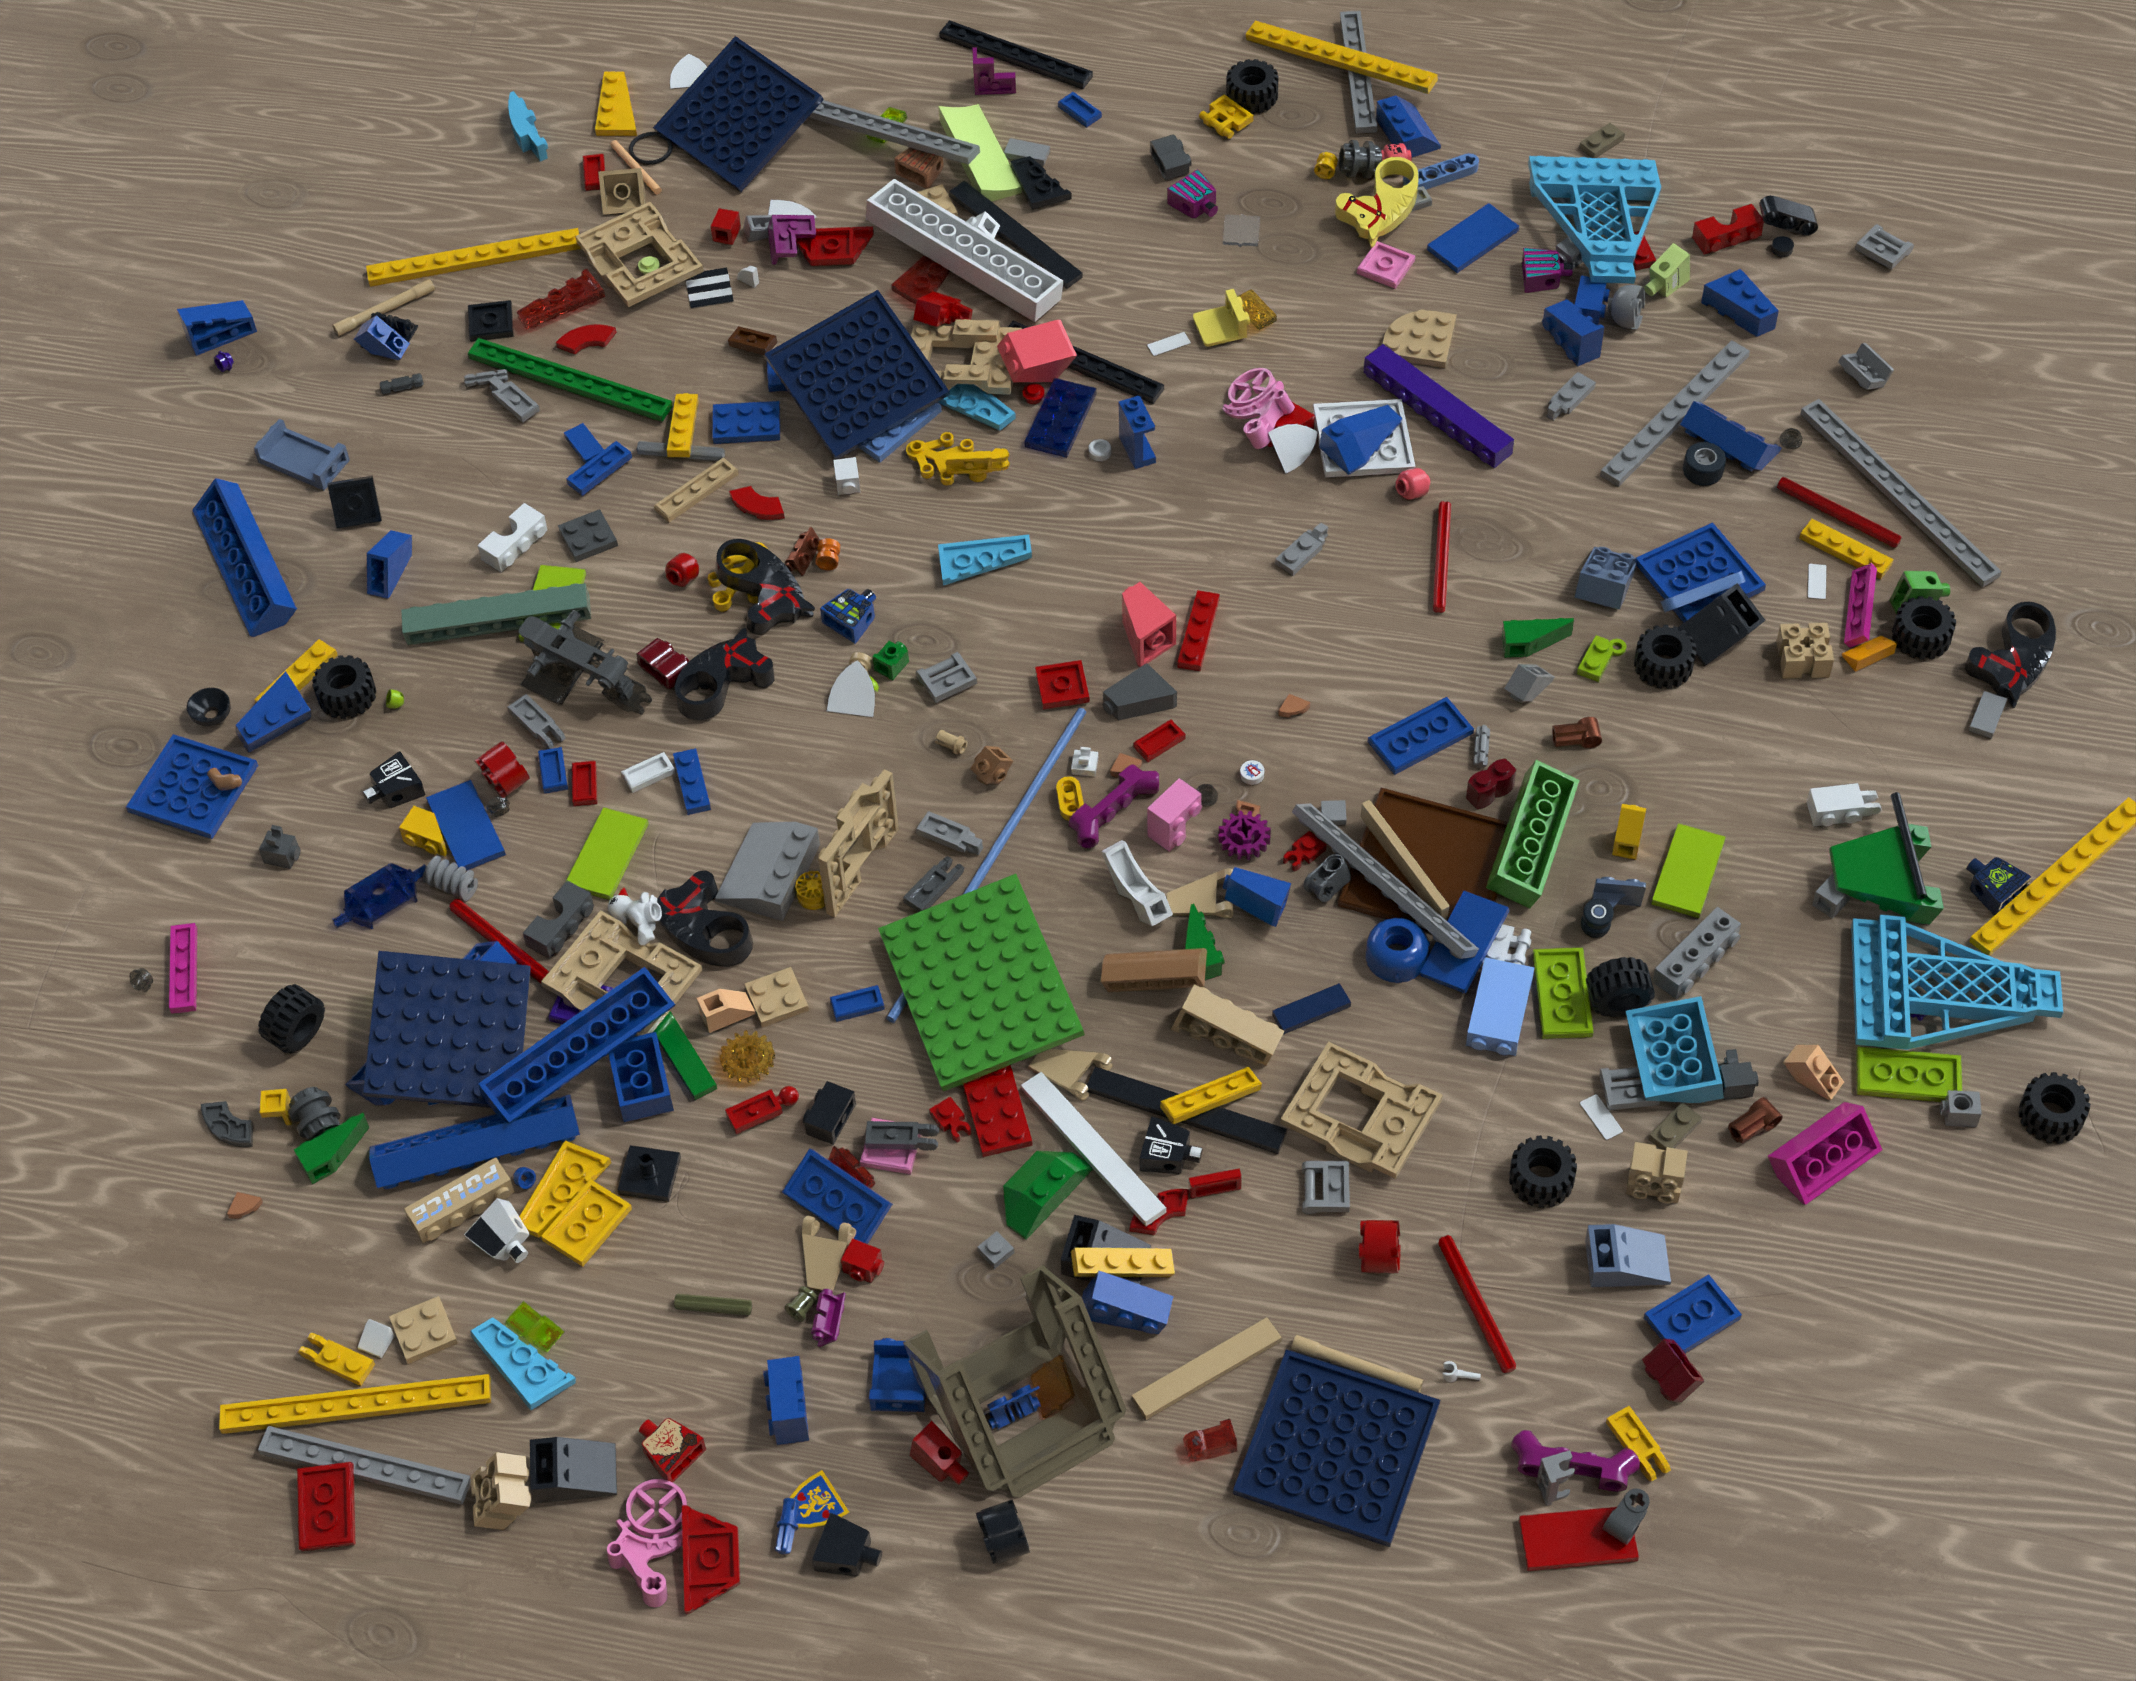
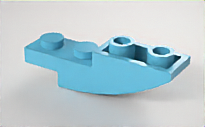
(524, 127)

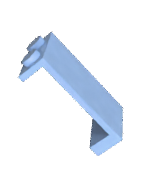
(1499, 1006)

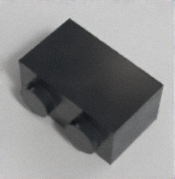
(829, 1113)

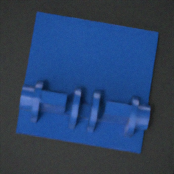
(1026, 1403)

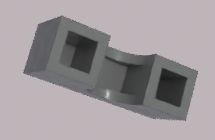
(549, 935)

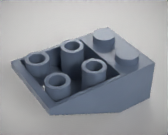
(1606, 577)
(1626, 1256)

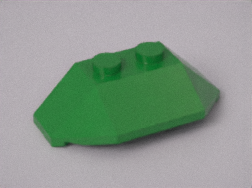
(1040, 1188)

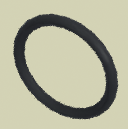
(650, 162)

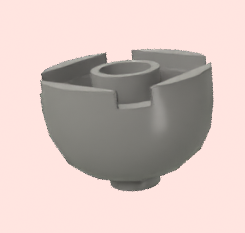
(1627, 306)

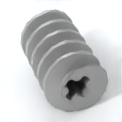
(450, 878)

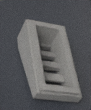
(756, 227)

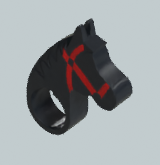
(771, 581)
(2022, 661)
(716, 669)
(693, 925)

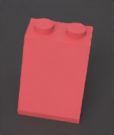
(1037, 352)
(1147, 623)

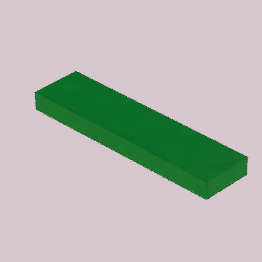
(684, 1057)

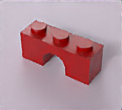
(1713, 236)

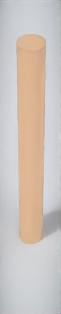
(633, 165)

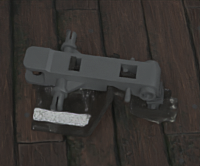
(567, 655)

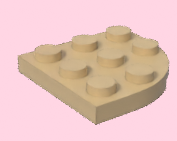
(1422, 337)

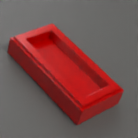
(592, 165)
(1159, 740)
(584, 783)
(1215, 1183)

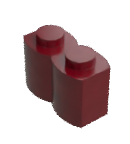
(662, 662)
(1491, 783)
(1672, 1370)

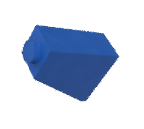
(387, 562)
(1257, 894)

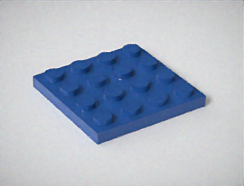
(1693, 562)
(181, 792)

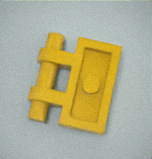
(1231, 114)

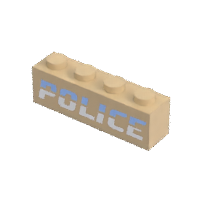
(459, 1200)

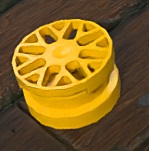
(806, 891)

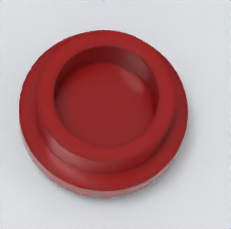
(1033, 393)

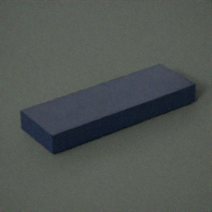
(1311, 1008)

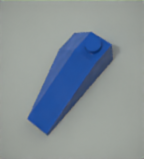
(1357, 437)

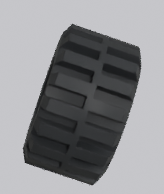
(1253, 85)
(1928, 614)
(1665, 642)
(348, 700)
(1620, 986)
(291, 1018)
(2059, 1091)
(1542, 1189)

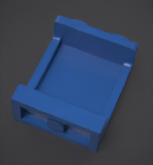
(1133, 424)
(893, 1379)

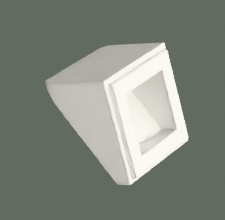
(375, 1338)

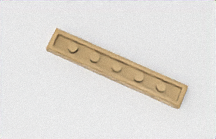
(1403, 859)
(1206, 1368)

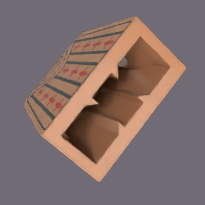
(918, 166)

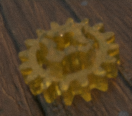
(747, 1056)

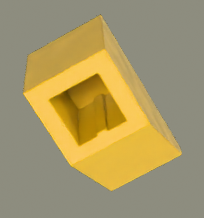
(422, 830)
(1629, 831)

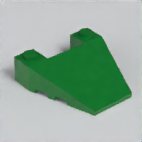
(1879, 872)

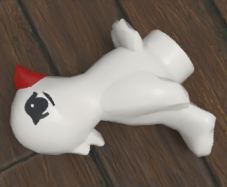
(640, 912)

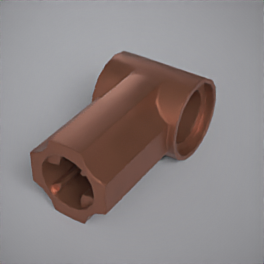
(1583, 732)
(1760, 1117)

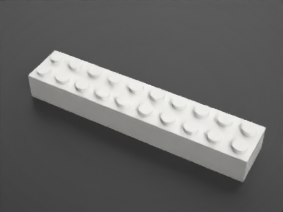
(964, 250)

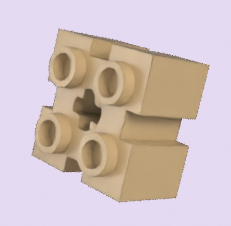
(1805, 650)
(1656, 1172)
(500, 1491)

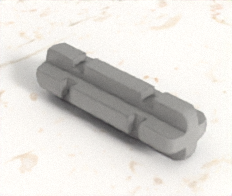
(482, 378)
(1481, 746)

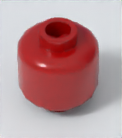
(682, 569)

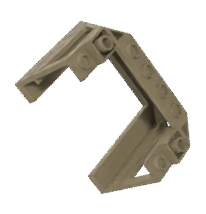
(1053, 1443)

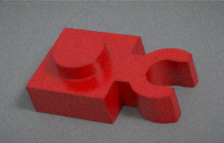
(1305, 848)
(950, 1116)

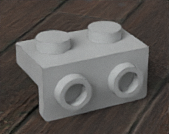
(1867, 367)

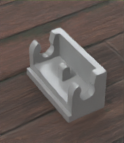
(1551, 1473)

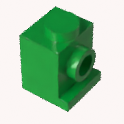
(891, 659)

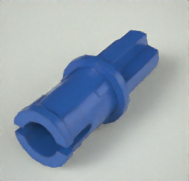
(787, 1526)

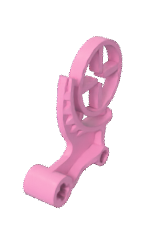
(1269, 405)
(635, 1551)

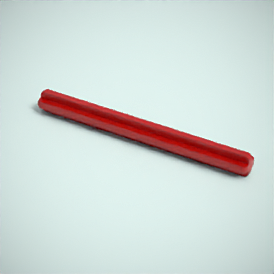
(1839, 512)
(1442, 552)
(492, 934)
(1477, 1304)

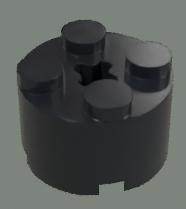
(1003, 1532)

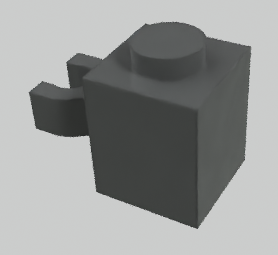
(279, 848)
(1737, 1078)

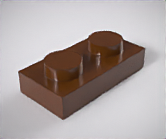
(752, 340)

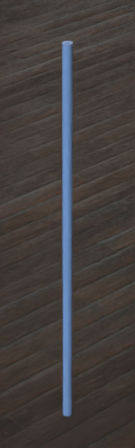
(1010, 826)

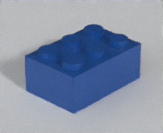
(640, 1078)

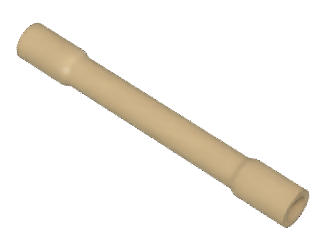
(414, 293)
(1316, 1350)

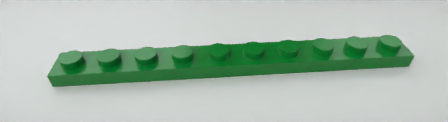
(570, 379)

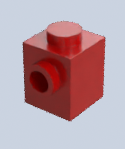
(725, 226)
(862, 1261)

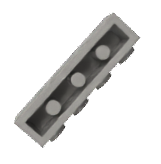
(1697, 953)

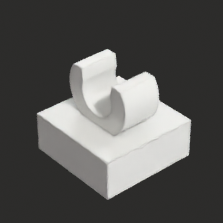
(1084, 762)

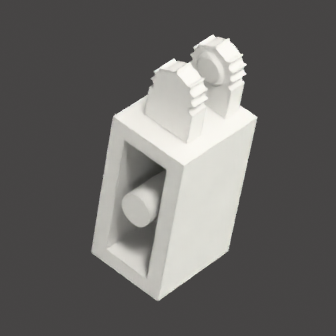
(1841, 804)

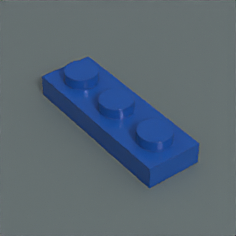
(599, 468)
(691, 781)

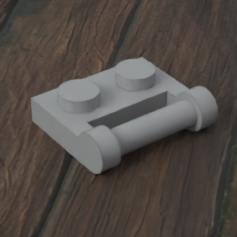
(1883, 247)
(948, 682)
(1623, 1093)
(1335, 1186)

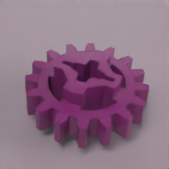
(1234, 840)

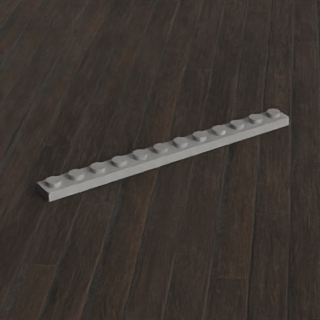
(1901, 493)

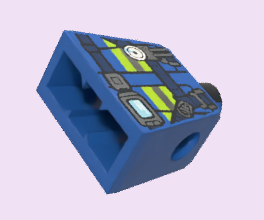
(849, 613)

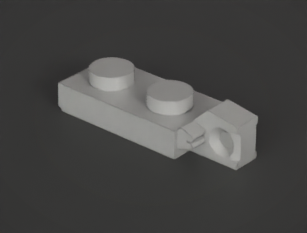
(1570, 395)
(513, 399)
(1302, 549)
(949, 833)

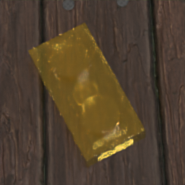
(1257, 309)

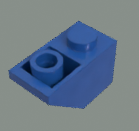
(381, 339)

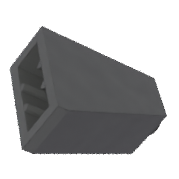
(1139, 694)

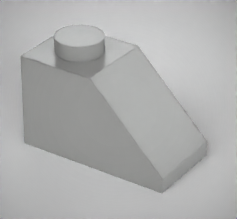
(1528, 682)

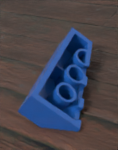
(1729, 436)

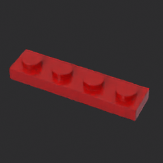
(1198, 630)

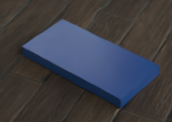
(1472, 238)
(1420, 735)
(466, 825)
(1480, 923)
(836, 1196)

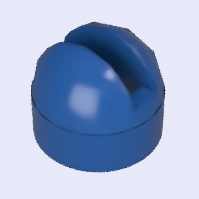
(526, 1172)

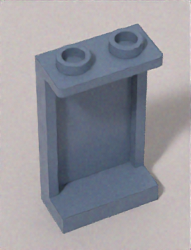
(300, 456)

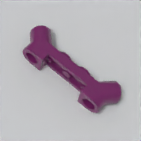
(1088, 820)
(1611, 1471)

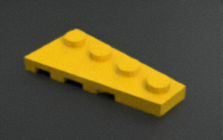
(615, 108)
(560, 1184)

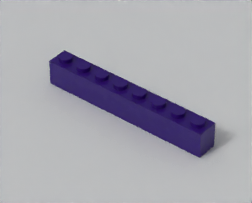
(1438, 406)

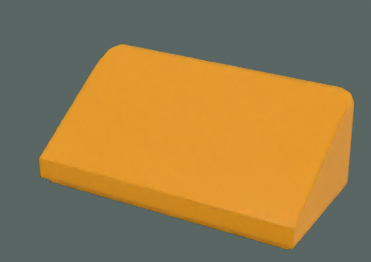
(1869, 652)

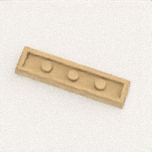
(696, 490)

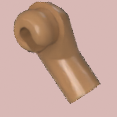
(224, 782)

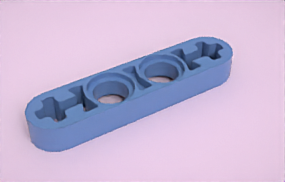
(1464, 166)
(1702, 591)

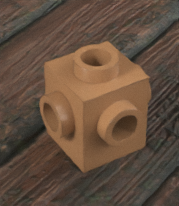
(991, 765)

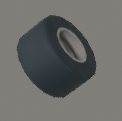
(1704, 463)

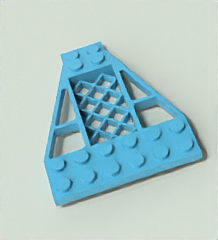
(1595, 182)
(1886, 999)

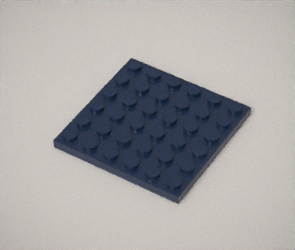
(738, 113)
(857, 374)
(443, 1026)
(1337, 1448)

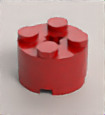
(502, 769)
(1380, 1246)

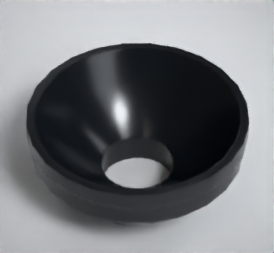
(205, 701)

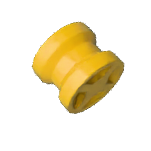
(1326, 165)

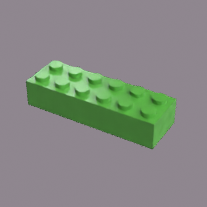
(1532, 834)

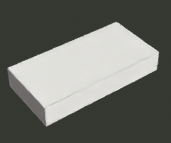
(648, 772)

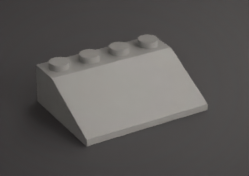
(768, 868)

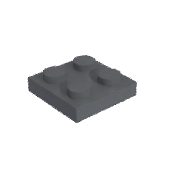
(588, 535)

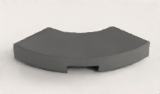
(226, 1126)

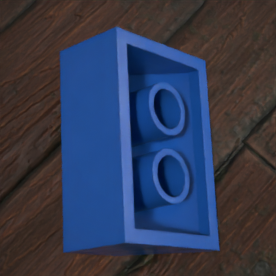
(1405, 125)

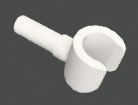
(1451, 1377)

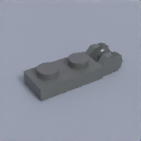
(933, 885)
(900, 1135)

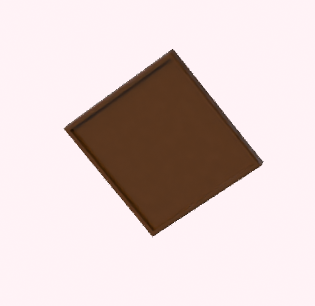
(1447, 843)

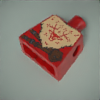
(671, 1447)

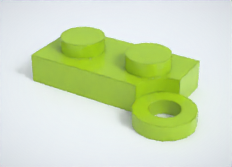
(1599, 656)

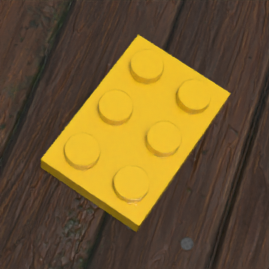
(586, 1222)

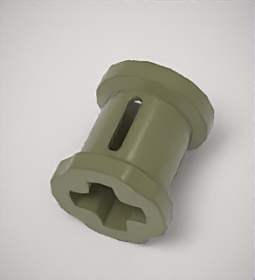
(801, 1304)

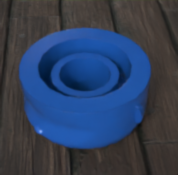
(1393, 964)

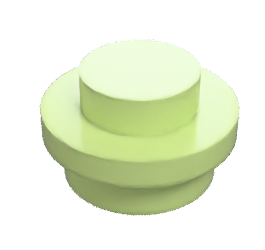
(648, 264)

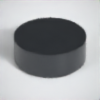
(1782, 246)

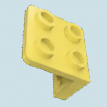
(1223, 323)

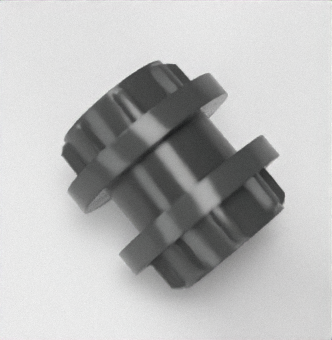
(1359, 159)
(313, 1112)

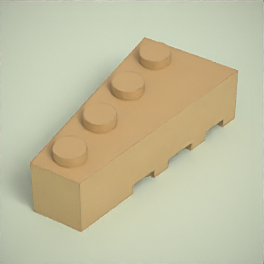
(1227, 1025)

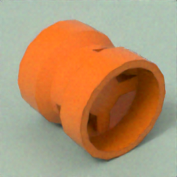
(827, 554)

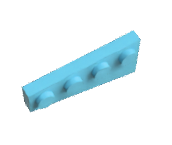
(979, 405)
(976, 557)
(520, 1364)

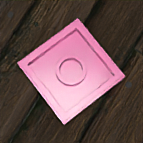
(1386, 264)
(889, 1159)

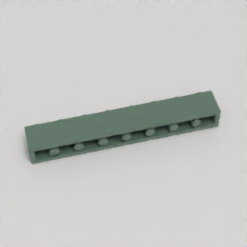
(493, 613)

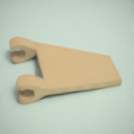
(1202, 894)
(1067, 1067)
(823, 1254)

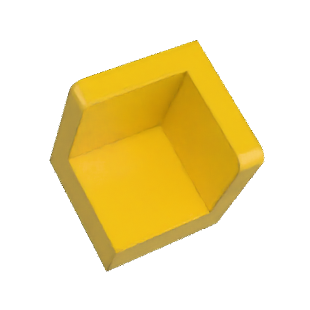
(275, 1104)

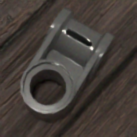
(1329, 878)
(1625, 1518)

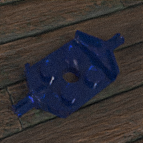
(365, 907)

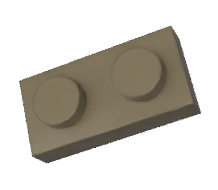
(1602, 140)
(1675, 1127)

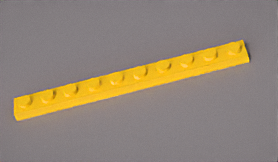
(1342, 57)
(472, 257)
(2056, 879)
(355, 1403)

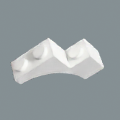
(1132, 883)

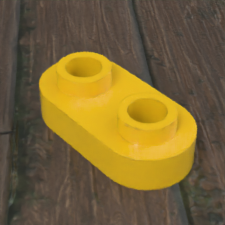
(1070, 800)

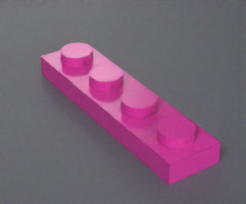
(1860, 605)
(183, 968)

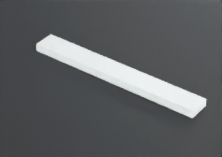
(1093, 1149)

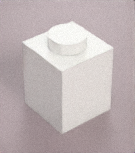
(846, 476)

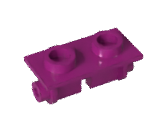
(826, 1327)

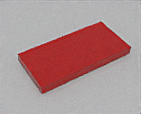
(1572, 1540)

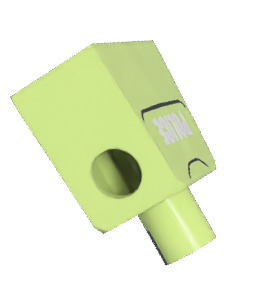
(1669, 272)

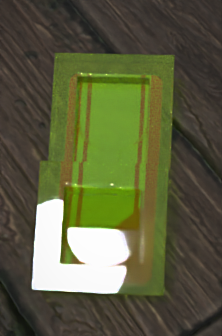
(534, 1327)

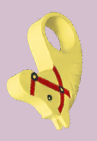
(1388, 208)

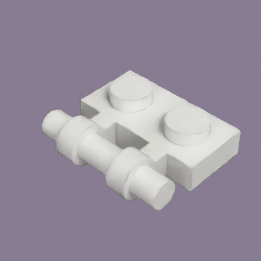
(1504, 940)

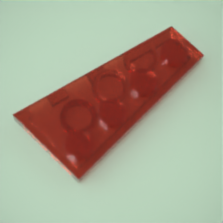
(920, 279)
(558, 302)

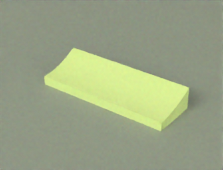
(990, 169)

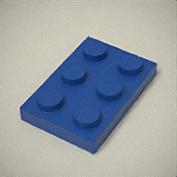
(746, 422)
(1693, 1314)

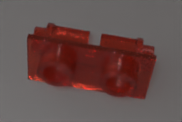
(847, 1162)

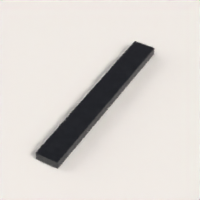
(1016, 54)
(1017, 234)
(1112, 374)
(1217, 1120)

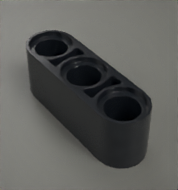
(1788, 215)

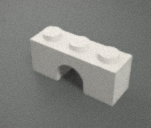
(503, 550)

